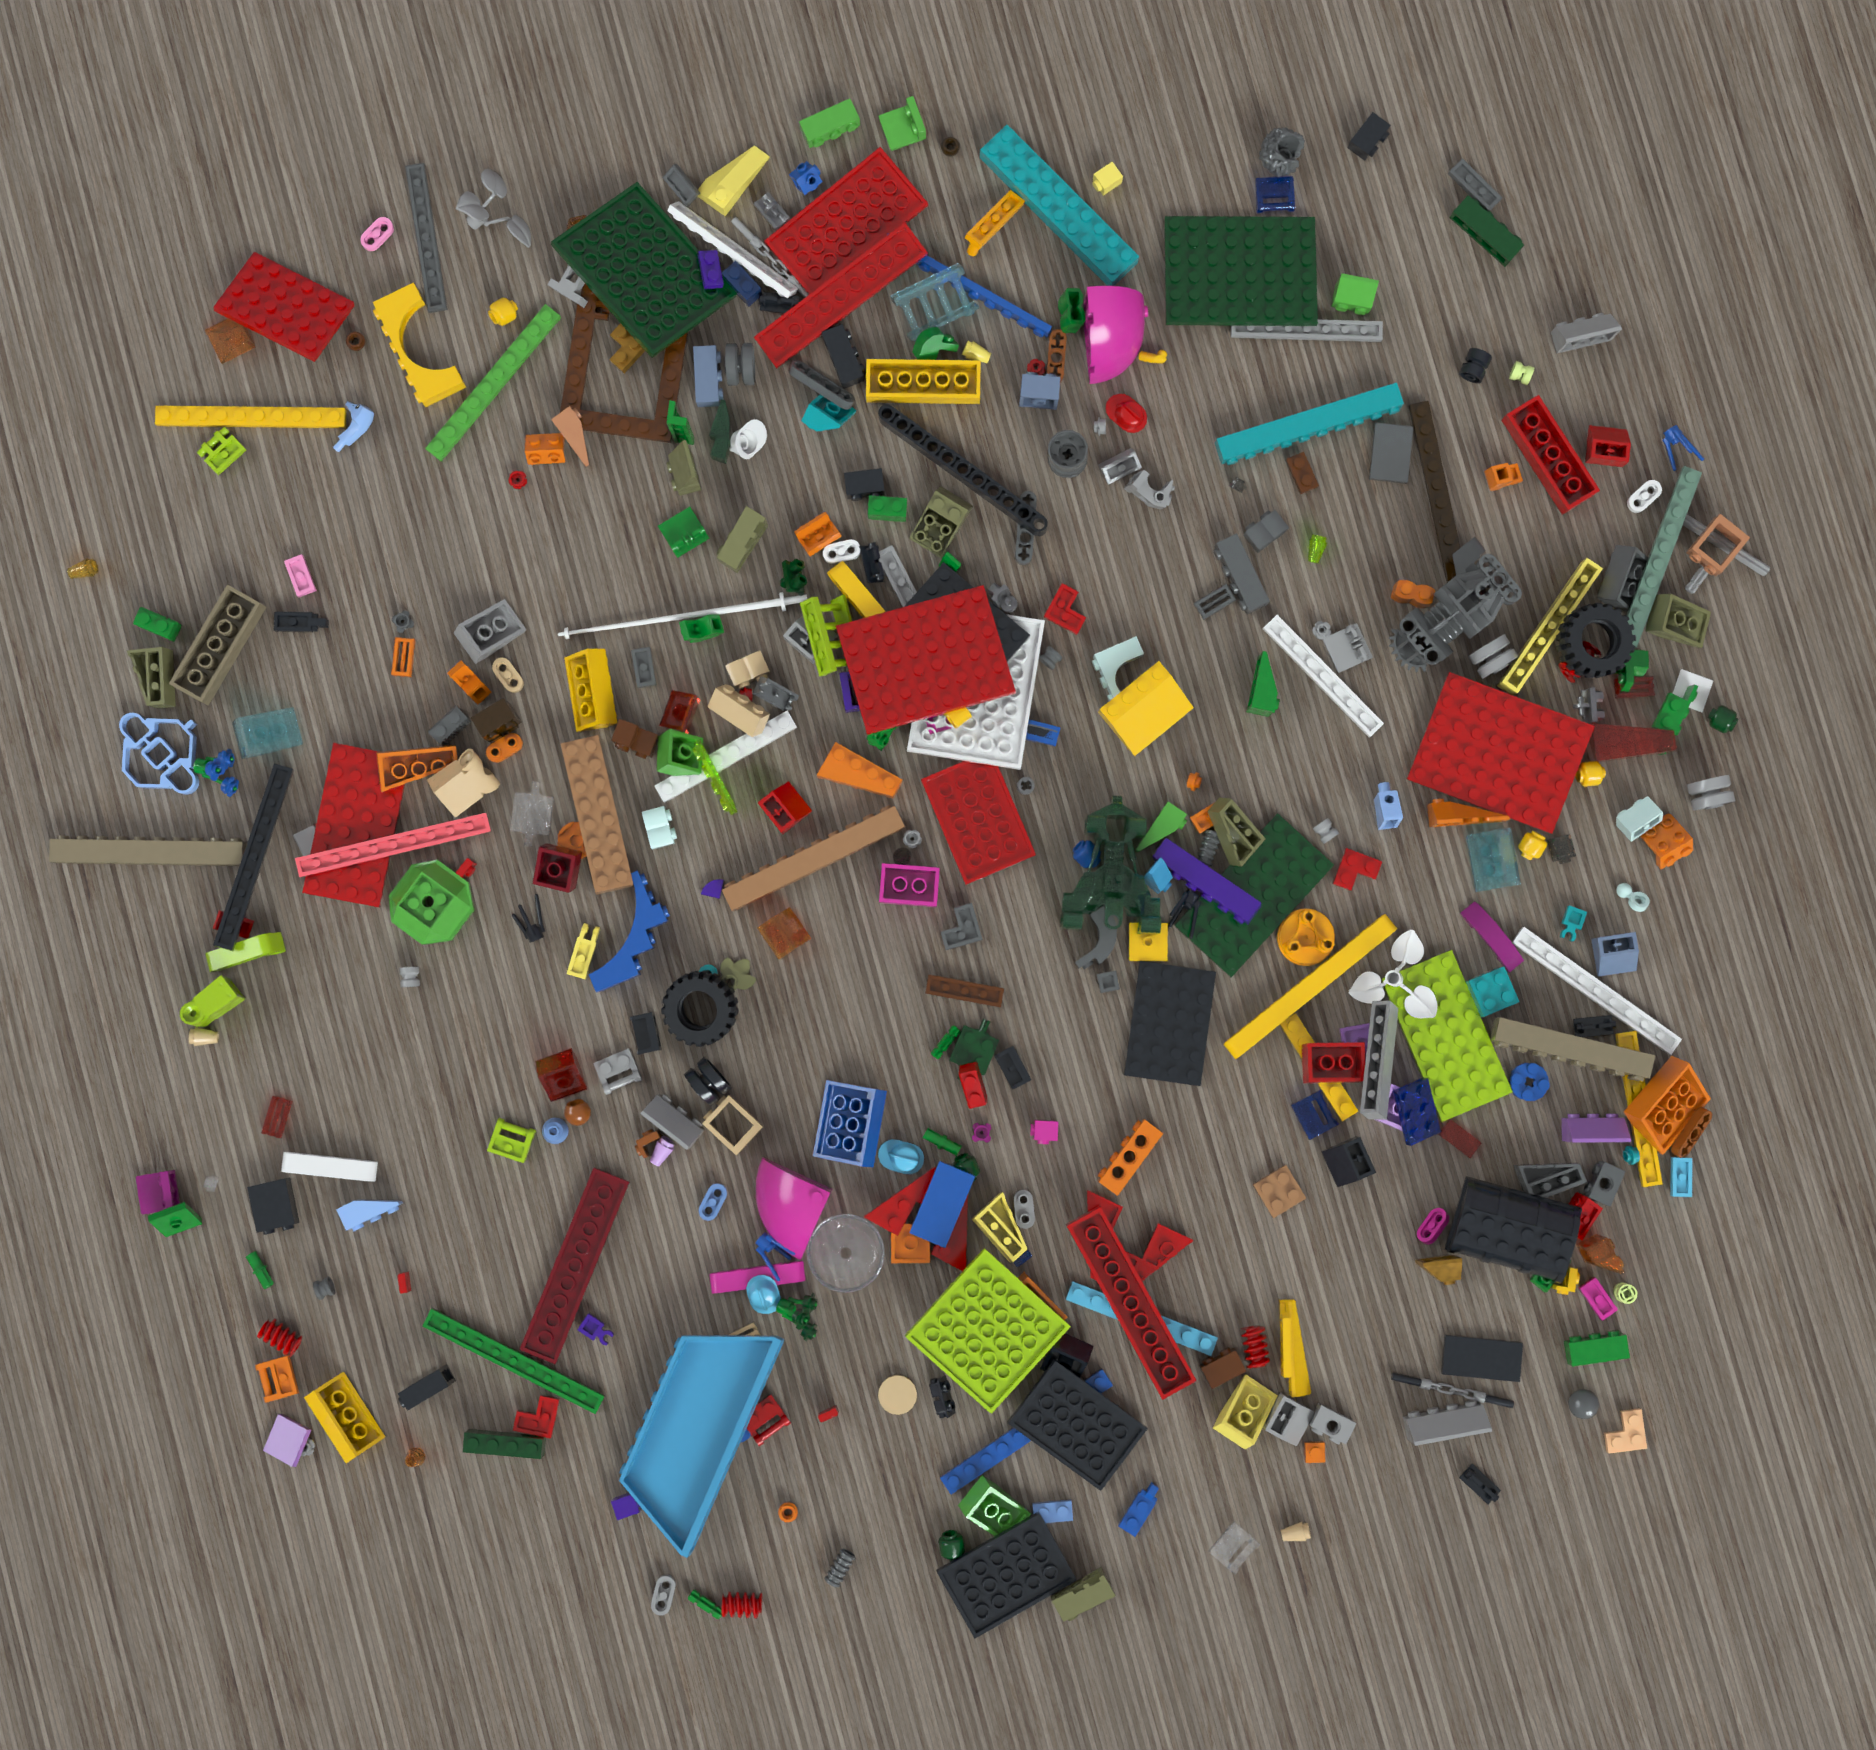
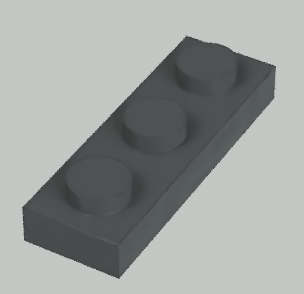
(1474, 185)

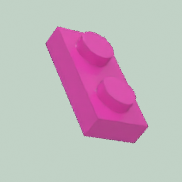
(1598, 1298)

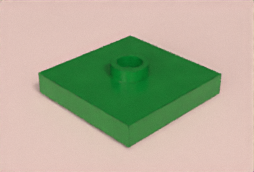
(175, 1219)

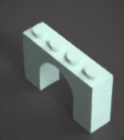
(1112, 659)

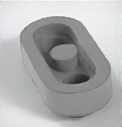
(1023, 1209)
(663, 1594)

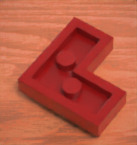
(1060, 612)
(1353, 864)
(540, 1423)

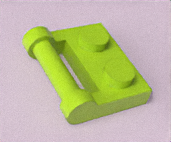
(508, 1146)

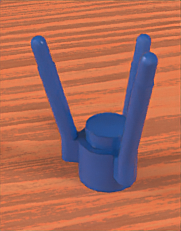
(1674, 436)
(767, 1243)

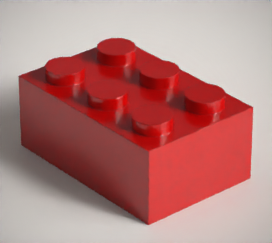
(1333, 1062)

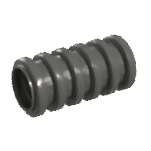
(1208, 848)
(839, 1568)

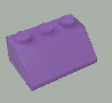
(1595, 1128)

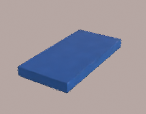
(942, 1204)

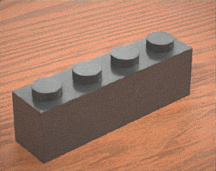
(1241, 574)

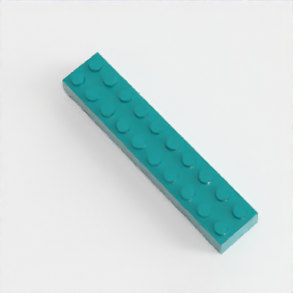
(1059, 206)

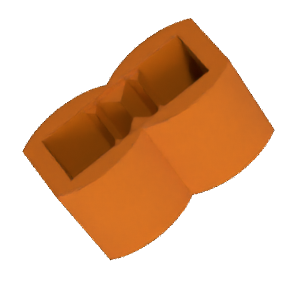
(1408, 592)

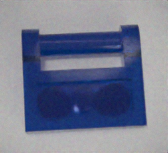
(1275, 188)
(1309, 1118)

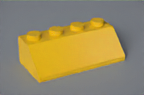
(590, 690)
(344, 1417)

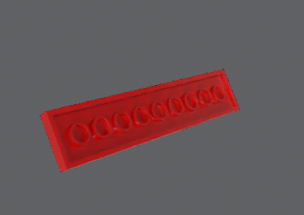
(841, 295)

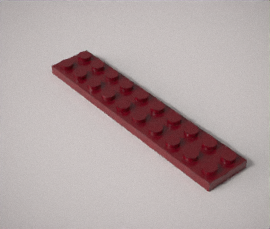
(574, 1265)

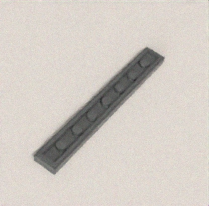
(426, 237)

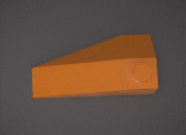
(1452, 814)

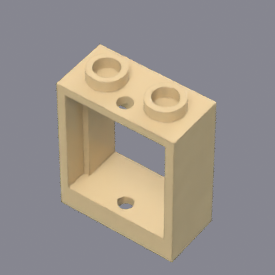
(757, 1126)

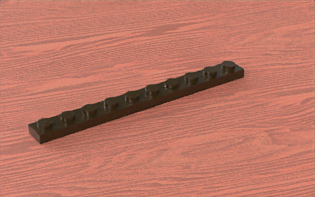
(1435, 484)

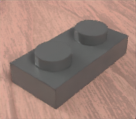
(643, 667)

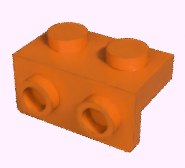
(544, 448)
(817, 534)

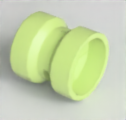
(1521, 372)
(1620, 1293)

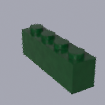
(1487, 230)
(504, 1444)

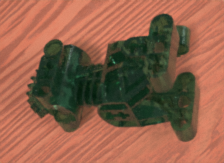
(1113, 883)

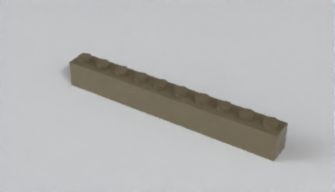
(146, 851)

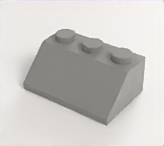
(1584, 332)
(673, 1121)

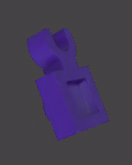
(593, 1327)

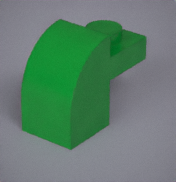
(929, 343)
(702, 628)
(1636, 666)

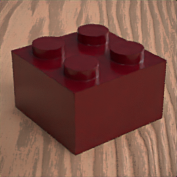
(557, 867)

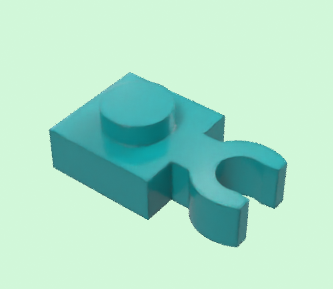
(1573, 920)

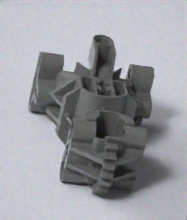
(1458, 608)

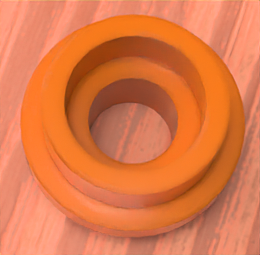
(1194, 781)
(788, 1518)

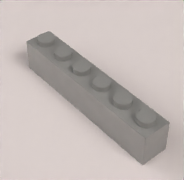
(1379, 1060)

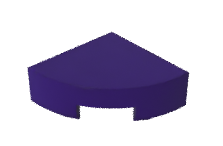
(713, 888)

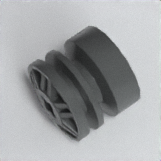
(1066, 443)

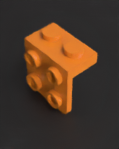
(1668, 841)

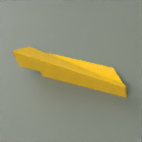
(1292, 1350)

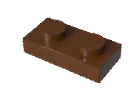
(1302, 473)

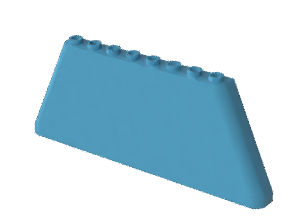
(696, 1429)

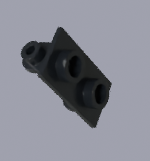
(775, 303)
(872, 567)
(1594, 1026)
(945, 1406)
(1480, 1484)

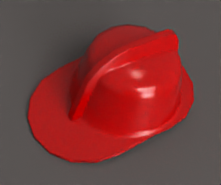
(1126, 413)

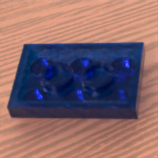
(1417, 1111)

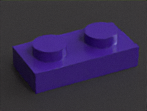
(710, 269)

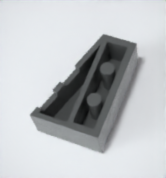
(1550, 1178)

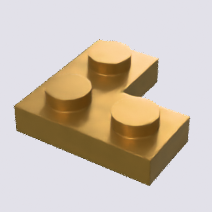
(629, 351)

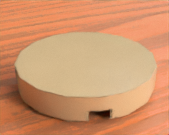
(897, 1394)

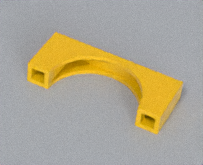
(395, 313)

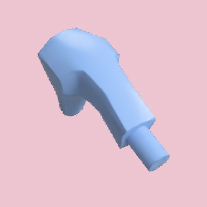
(361, 420)

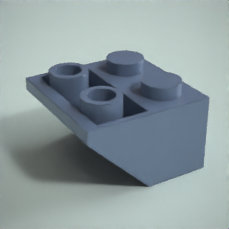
(1615, 953)

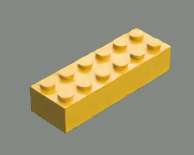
(923, 381)

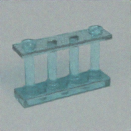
(936, 283)

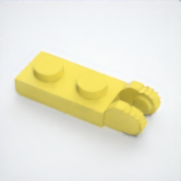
(583, 953)

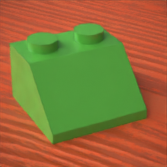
(1354, 294)
(676, 754)

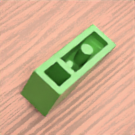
(1165, 824)

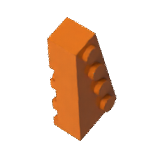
(412, 764)

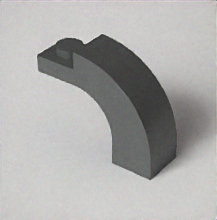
(1105, 942)

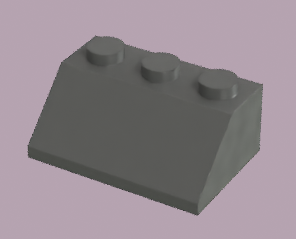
(1622, 577)

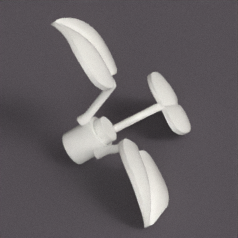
(1369, 988)

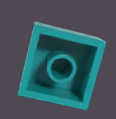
(1492, 991)

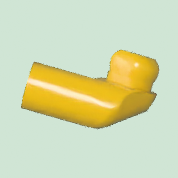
(1148, 357)

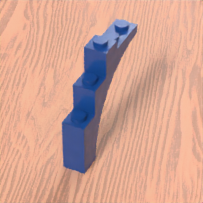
(647, 916)

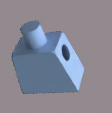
(1387, 807)

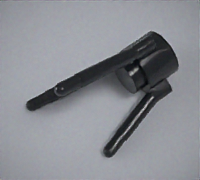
(1188, 901)
(531, 932)

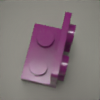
(157, 1191)

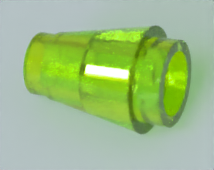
(1316, 548)

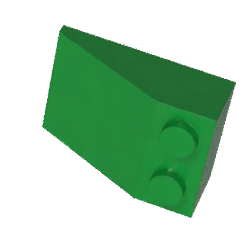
(1263, 692)

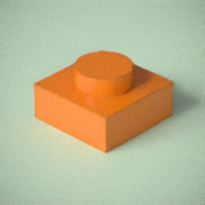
(1314, 1452)

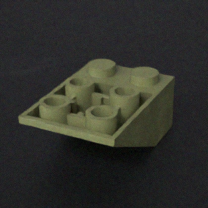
(940, 521)

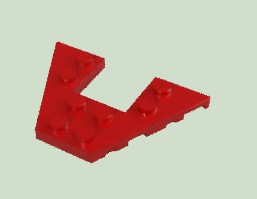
(895, 1211)
(1162, 1246)

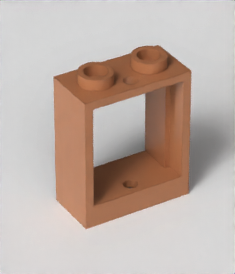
(1730, 531)

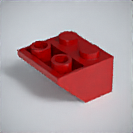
(1607, 446)
(784, 807)

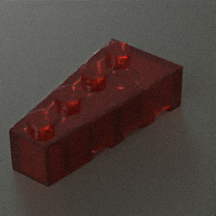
(1626, 742)

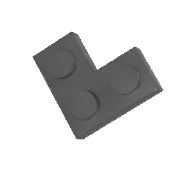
(968, 928)

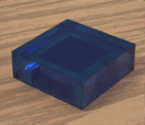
(1023, 1258)

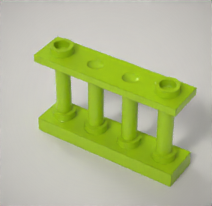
(818, 634)

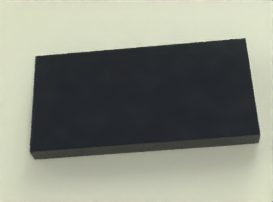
(1482, 1358)

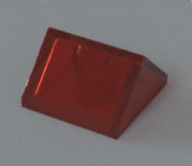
(679, 711)

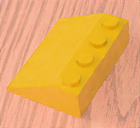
(1146, 708)

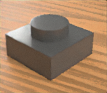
(1108, 981)

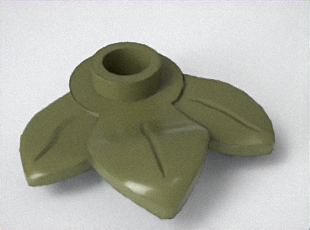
(738, 972)

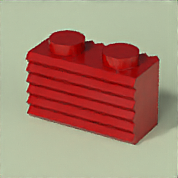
(972, 1085)

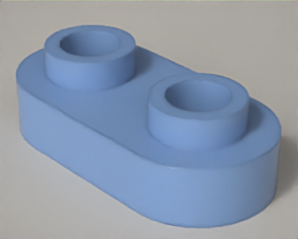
(712, 1201)

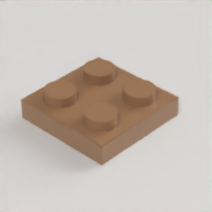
(1279, 1191)

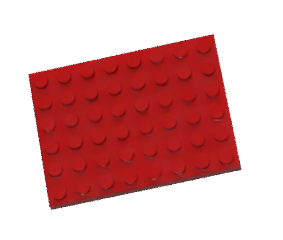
(925, 659)
(1500, 752)

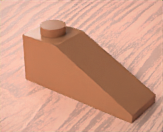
(571, 428)

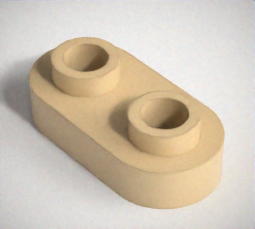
(507, 676)

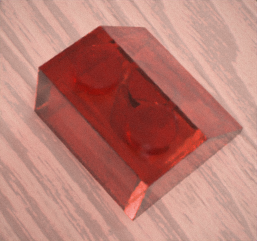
(561, 1075)

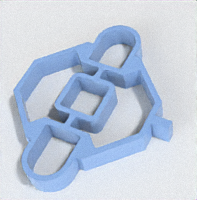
(152, 725)

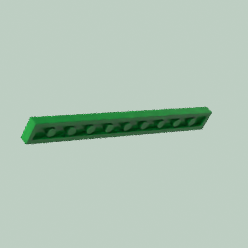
(513, 1360)

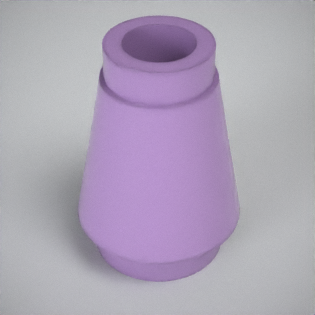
(662, 1150)

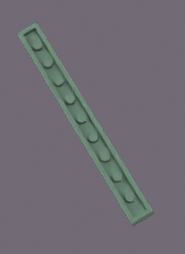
(1662, 549)

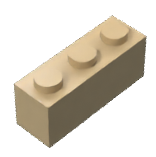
(738, 710)

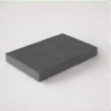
(1391, 453)

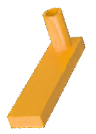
(993, 222)

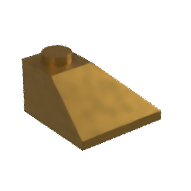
(1443, 1268)

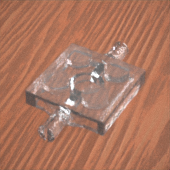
(532, 814)

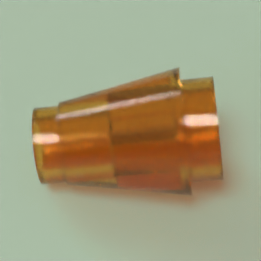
(417, 1454)

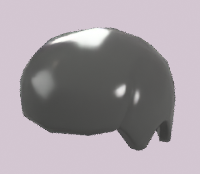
(1583, 1404)

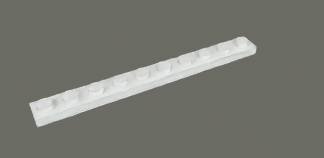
(1596, 991)

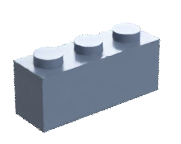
(707, 376)

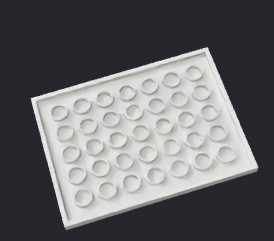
(997, 727)

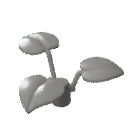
(477, 215)

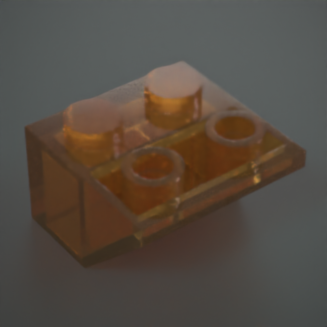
(784, 933)
(1600, 1252)

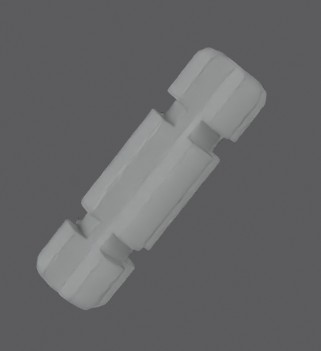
(1696, 580)

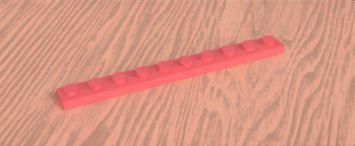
(392, 845)

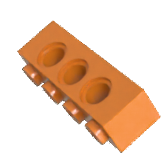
(1151, 1135)

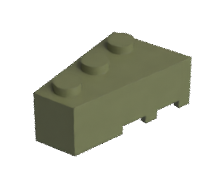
(742, 539)
(154, 673)

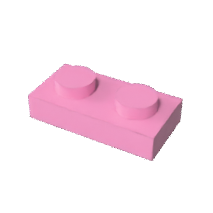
(300, 575)

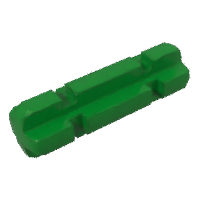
(945, 1042)
(705, 1604)

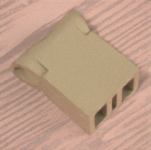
(463, 782)

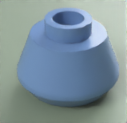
(560, 1132)

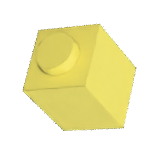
(1107, 178)

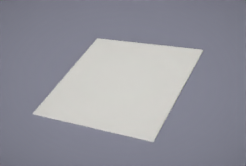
(1687, 679)

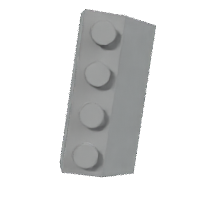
(1446, 1423)

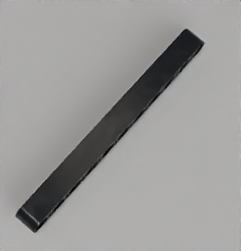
(958, 462)

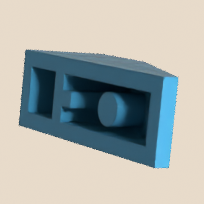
(1158, 876)

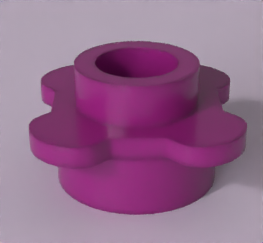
(985, 1136)

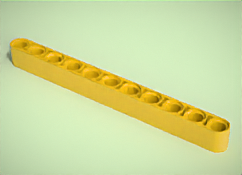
(868, 606)
(1310, 986)

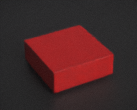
(404, 1282)
(828, 1413)

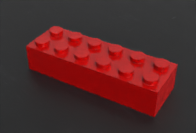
(1550, 454)

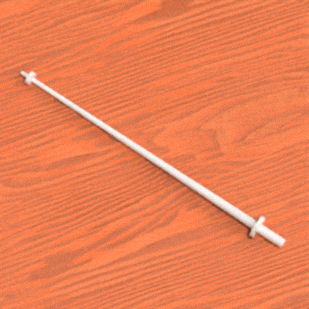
(729, 609)

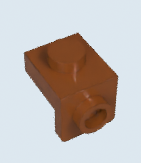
(648, 1137)

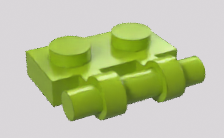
(225, 454)

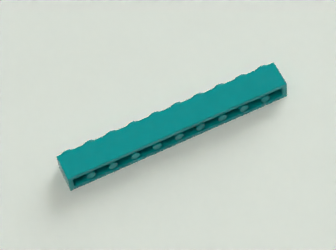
(1309, 423)

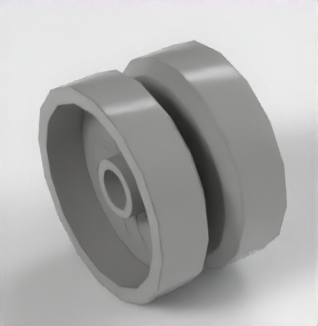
(1493, 656)
(1711, 793)

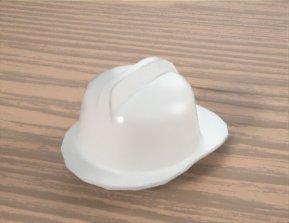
(748, 439)

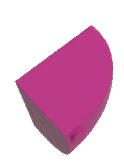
(1112, 330)
(789, 1205)

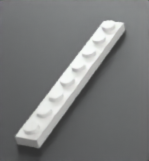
(732, 249)
(1323, 676)
(728, 755)

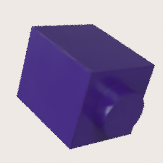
(625, 1506)

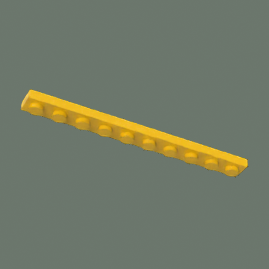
(250, 416)

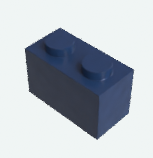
(742, 283)

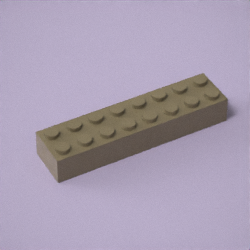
(1572, 1048)

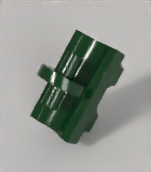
(793, 578)

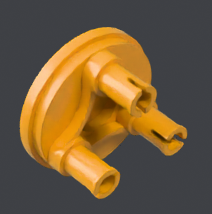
(1306, 937)

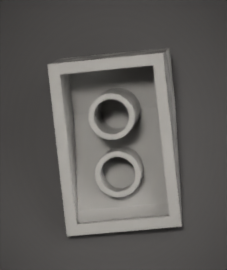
(489, 631)

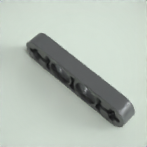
(821, 384)
(1029, 552)

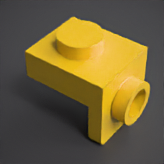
(1569, 1283)

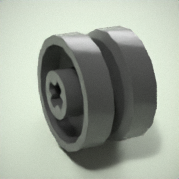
(739, 364)

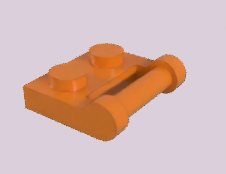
(282, 1376)

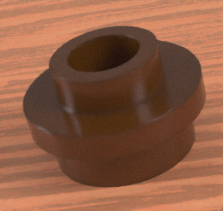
(351, 337)

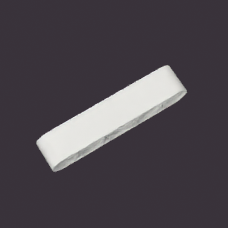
(329, 1166)

